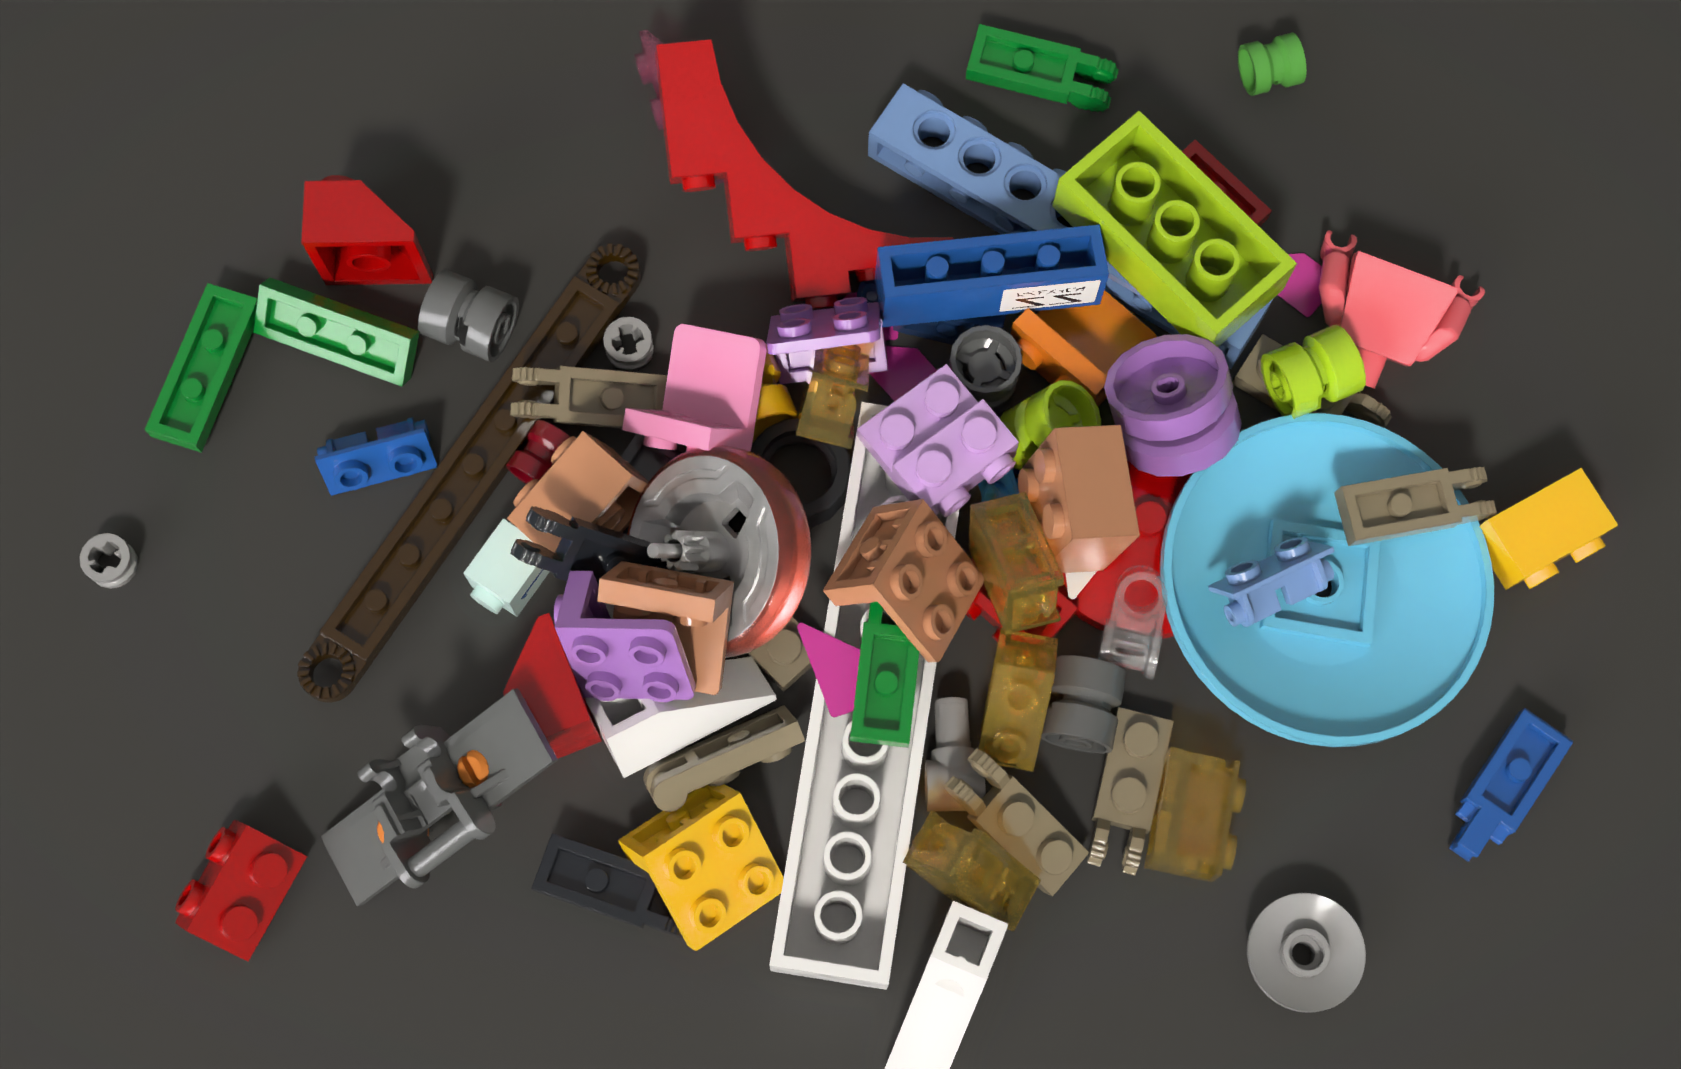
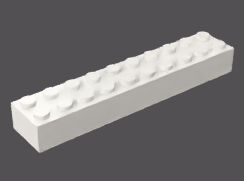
(851, 800)

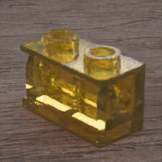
(829, 397)
(1015, 562)
(1018, 698)
(1194, 816)
(972, 870)

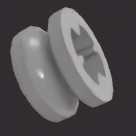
(644, 348)
(106, 545)

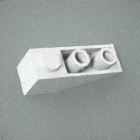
(648, 730)
(948, 990)

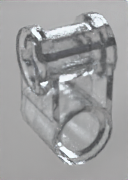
(1135, 633)

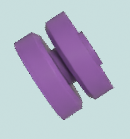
(1174, 404)

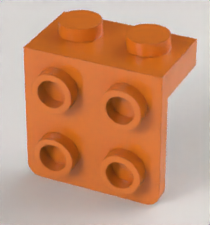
(1078, 342)

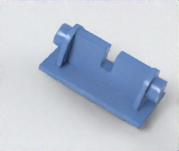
(1293, 568)

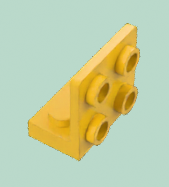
(706, 862)

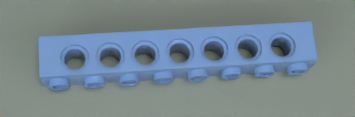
(988, 195)

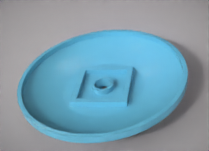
(1400, 612)

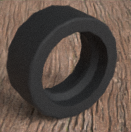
(784, 434)

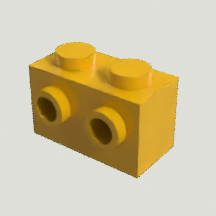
(1546, 528)

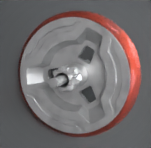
(687, 521)

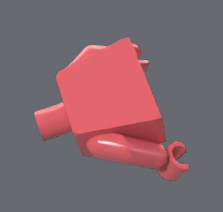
(1390, 308)

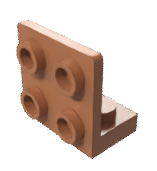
(913, 571)
(692, 602)

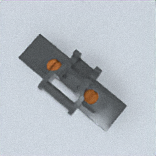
(436, 775)

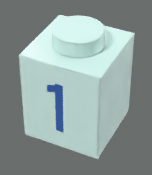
(500, 577)

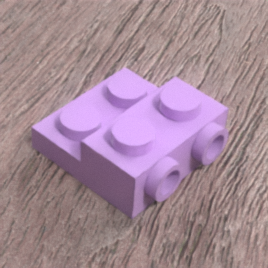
(939, 442)

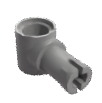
(950, 756)

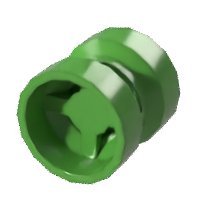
(1272, 63)

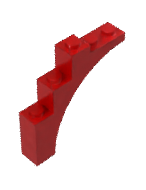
(710, 145)

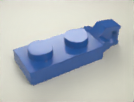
(1508, 783)

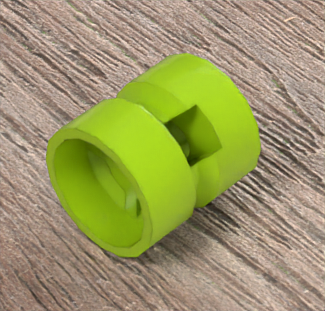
(1320, 368)
(1053, 407)

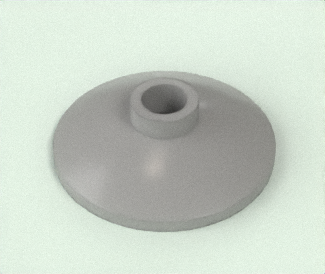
(1334, 945)

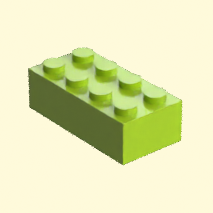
(1173, 232)

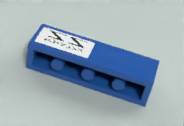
(990, 275)

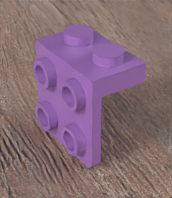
(801, 331)
(619, 655)

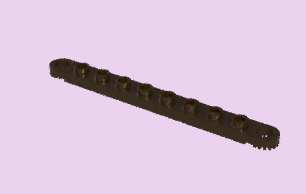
(463, 480)

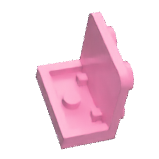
(708, 392)

